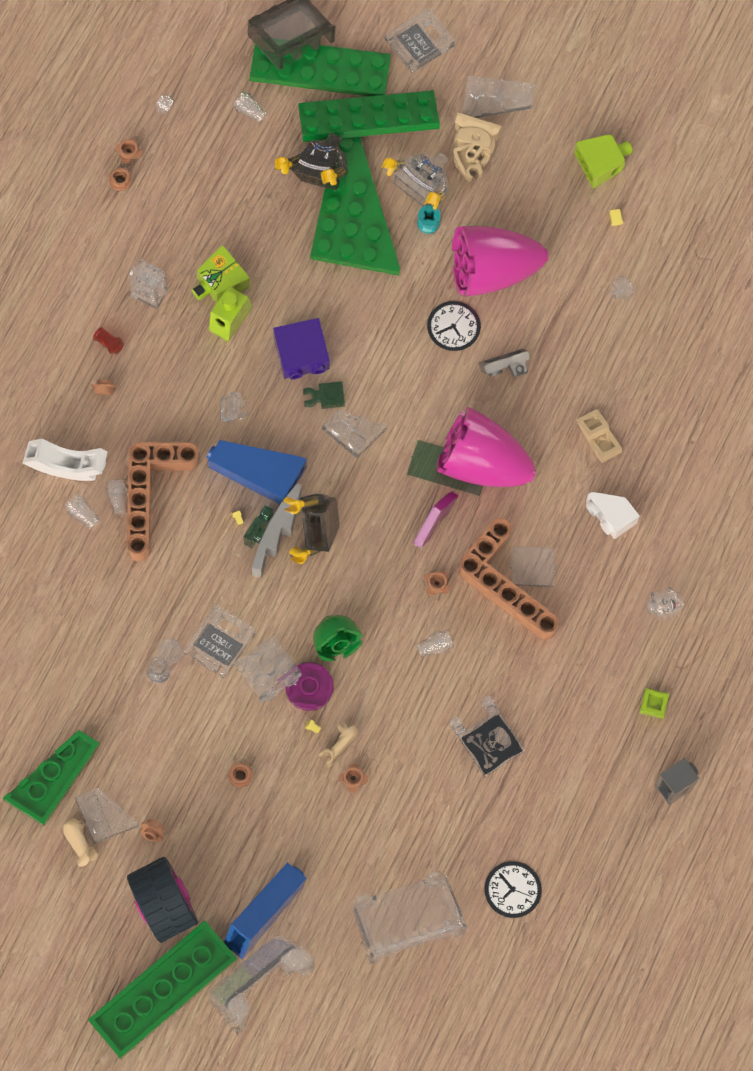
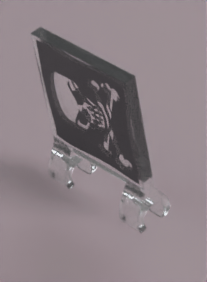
(490, 741)

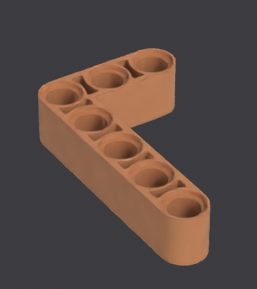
(143, 489)
(503, 584)

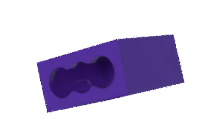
(301, 349)

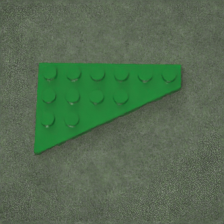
(351, 220)

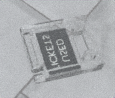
(414, 42)
(217, 646)

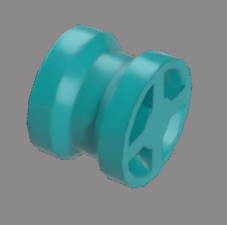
(428, 225)

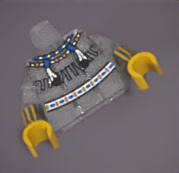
(420, 177)

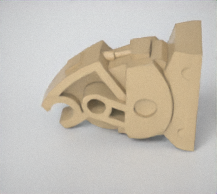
(472, 142)

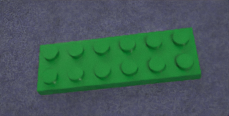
(326, 70)
(369, 115)
(162, 989)

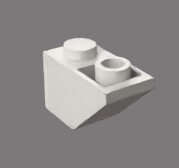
(613, 512)

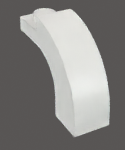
(65, 462)

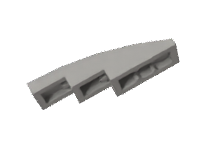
(280, 524)

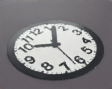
(453, 326)
(513, 889)

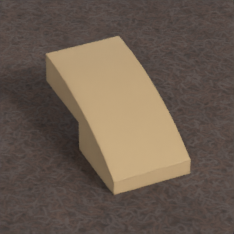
(599, 436)

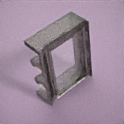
(288, 28)

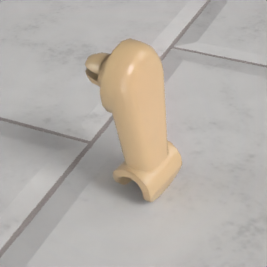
(346, 737)
(74, 833)

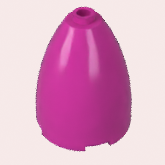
(493, 259)
(484, 453)

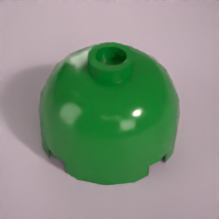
(336, 636)

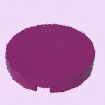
(312, 689)

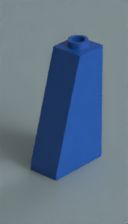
(258, 469)
(264, 910)

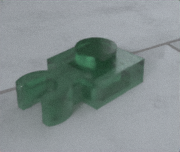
(329, 395)
(256, 529)

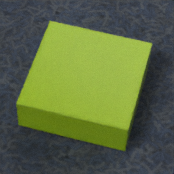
(654, 703)

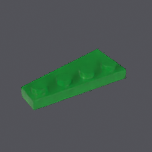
(50, 782)

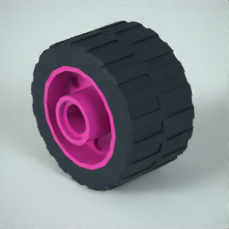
(162, 899)

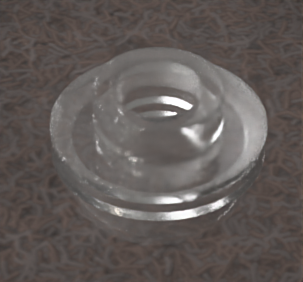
(164, 103)

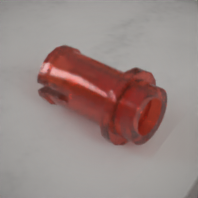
(112, 343)

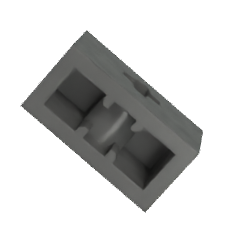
(677, 781)

